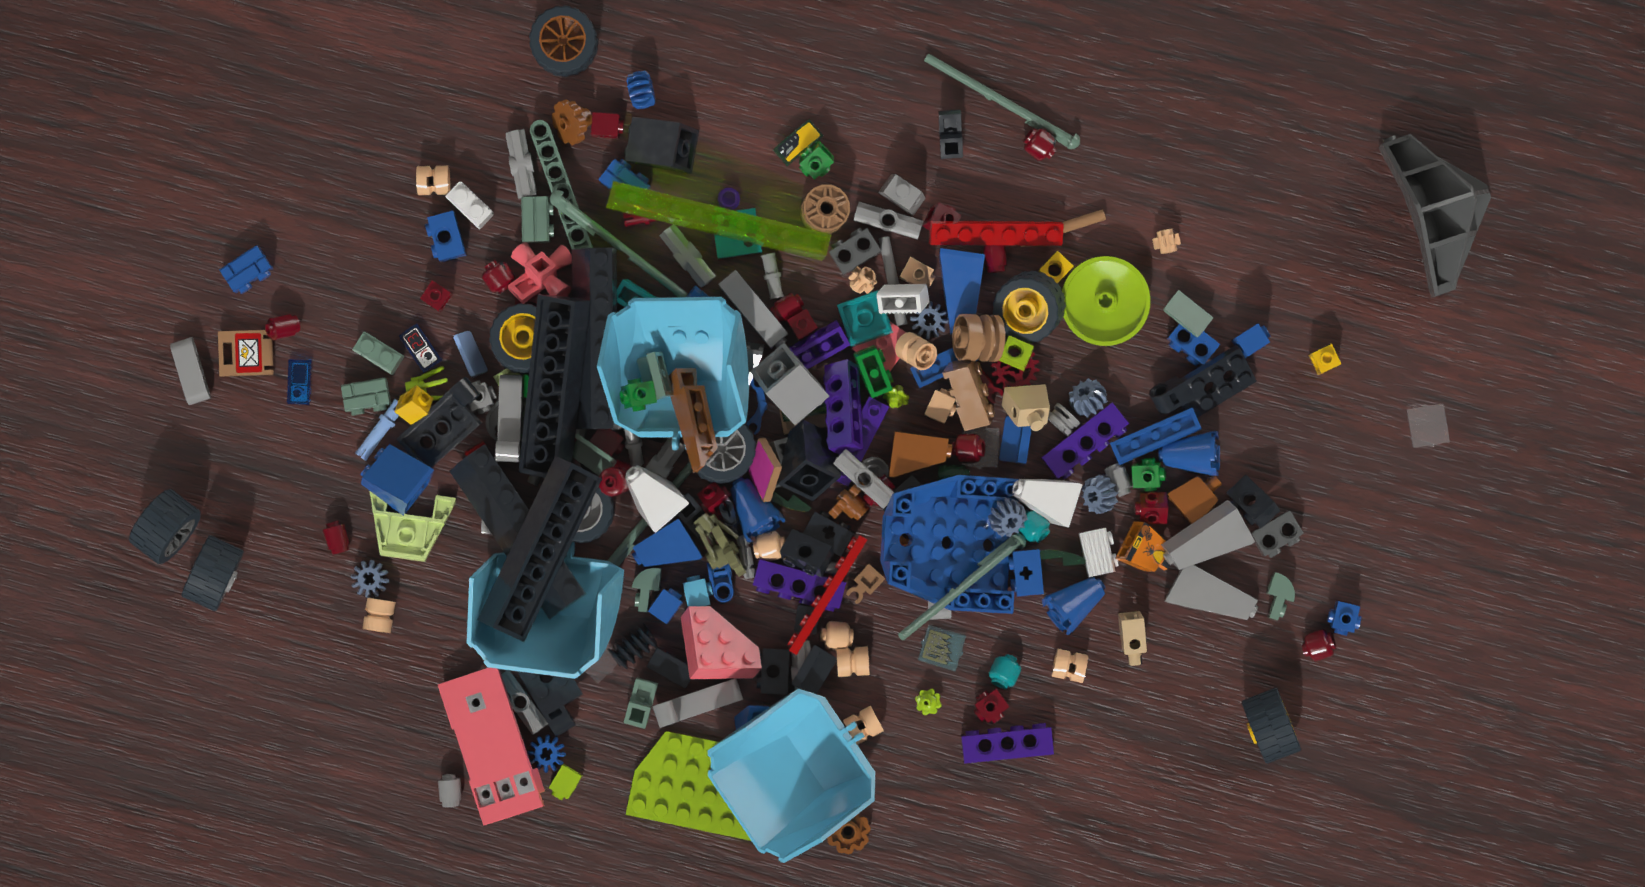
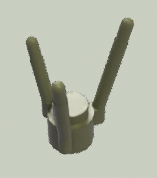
(703, 527)

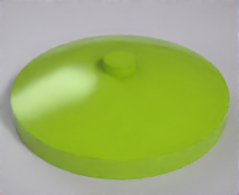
(1106, 301)

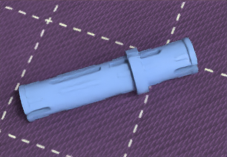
(378, 432)

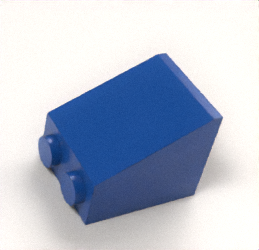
(396, 478)
(667, 547)

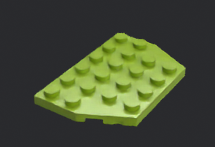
(676, 788)

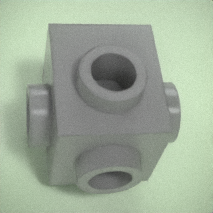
(487, 398)

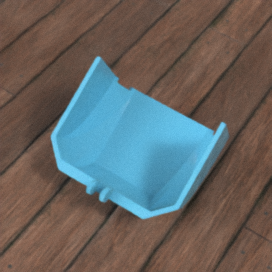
(719, 362)
(554, 646)
(792, 775)

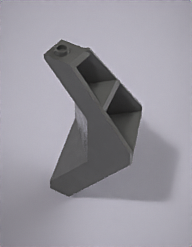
(1442, 205)

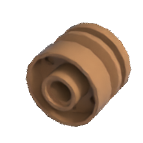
(834, 200)
(978, 337)

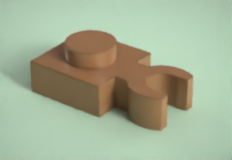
(867, 581)

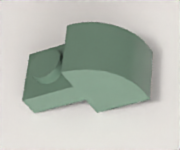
(646, 581)
(1282, 590)
(640, 703)

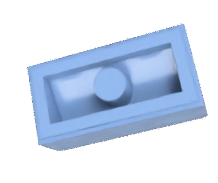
(470, 353)

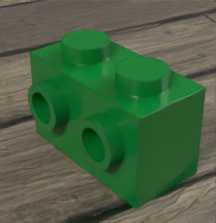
(873, 372)

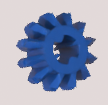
(640, 90)
(554, 756)

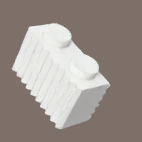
(470, 205)
(902, 298)
(1097, 552)

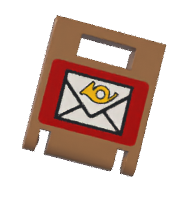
(249, 353)

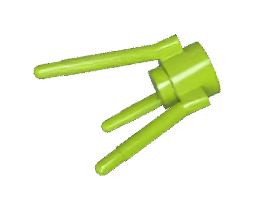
(418, 381)

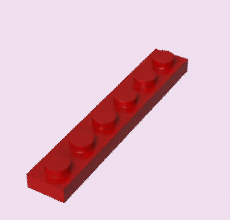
(996, 233)
(831, 586)

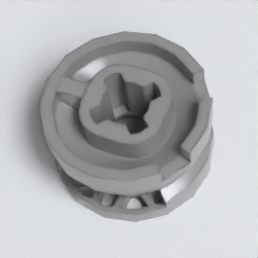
(1060, 421)
(875, 465)

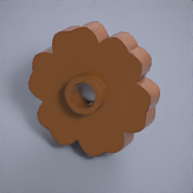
(571, 121)
(850, 503)
(855, 840)

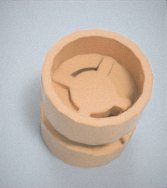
(441, 180)
(916, 351)
(378, 615)
(853, 661)
(1062, 662)
(870, 721)

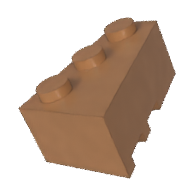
(969, 394)

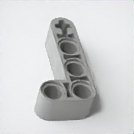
(509, 418)
(697, 702)

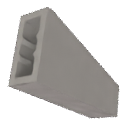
(753, 310)
(1208, 537)
(1207, 593)

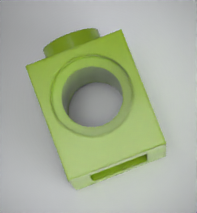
(1025, 352)
(565, 782)

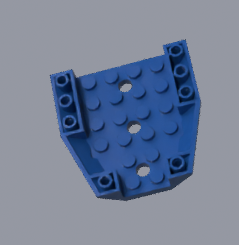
(953, 509)

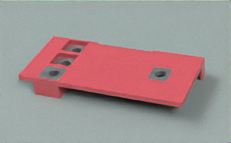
(491, 745)

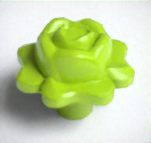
(896, 397)
(928, 702)

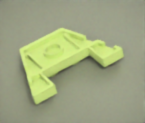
(409, 535)

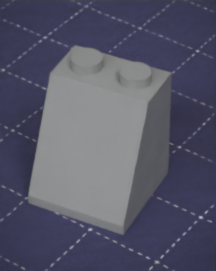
(789, 384)

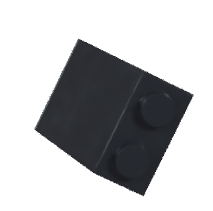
(661, 144)
(808, 461)

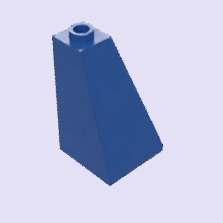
(961, 282)

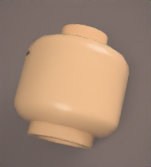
(768, 546)
(836, 635)

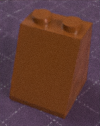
(917, 453)

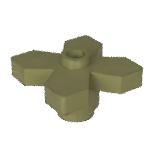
(725, 552)

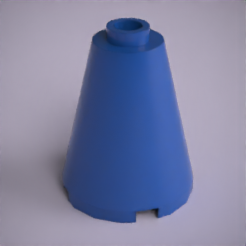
(1193, 454)
(754, 514)
(1073, 603)

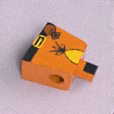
(1143, 548)

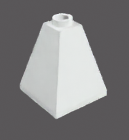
(654, 496)
(1049, 498)

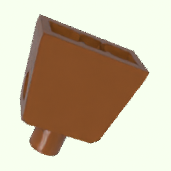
(1195, 497)

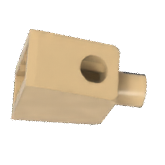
(1027, 405)
(1132, 627)

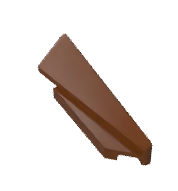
(693, 416)

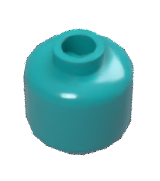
(1035, 527)
(1004, 671)

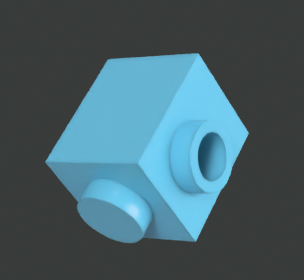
(697, 591)

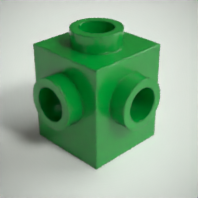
(815, 160)
(638, 394)
(1142, 479)

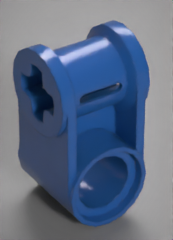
(721, 579)

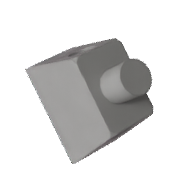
(902, 194)

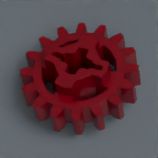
(1018, 379)

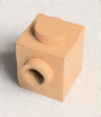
(917, 273)
(941, 406)

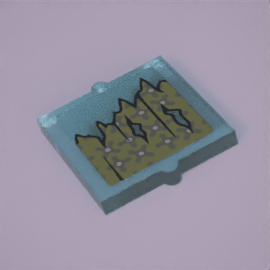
(942, 648)

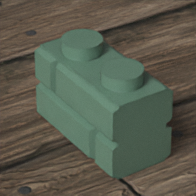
(536, 219)
(378, 353)
(366, 395)

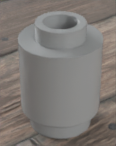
(1120, 477)
(450, 790)

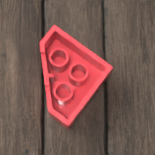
(717, 647)

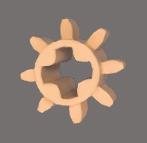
(1166, 241)
(862, 279)

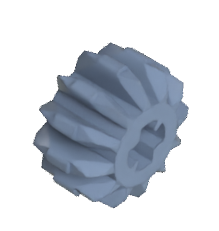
(931, 328)
(1087, 397)
(1099, 494)
(1007, 517)
(377, 577)

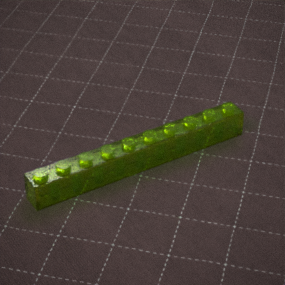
(718, 221)

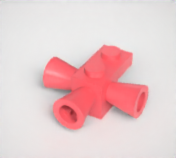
(539, 272)

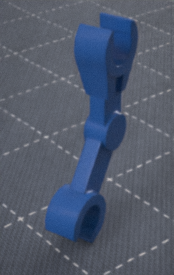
(762, 406)

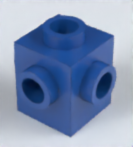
(1350, 611)

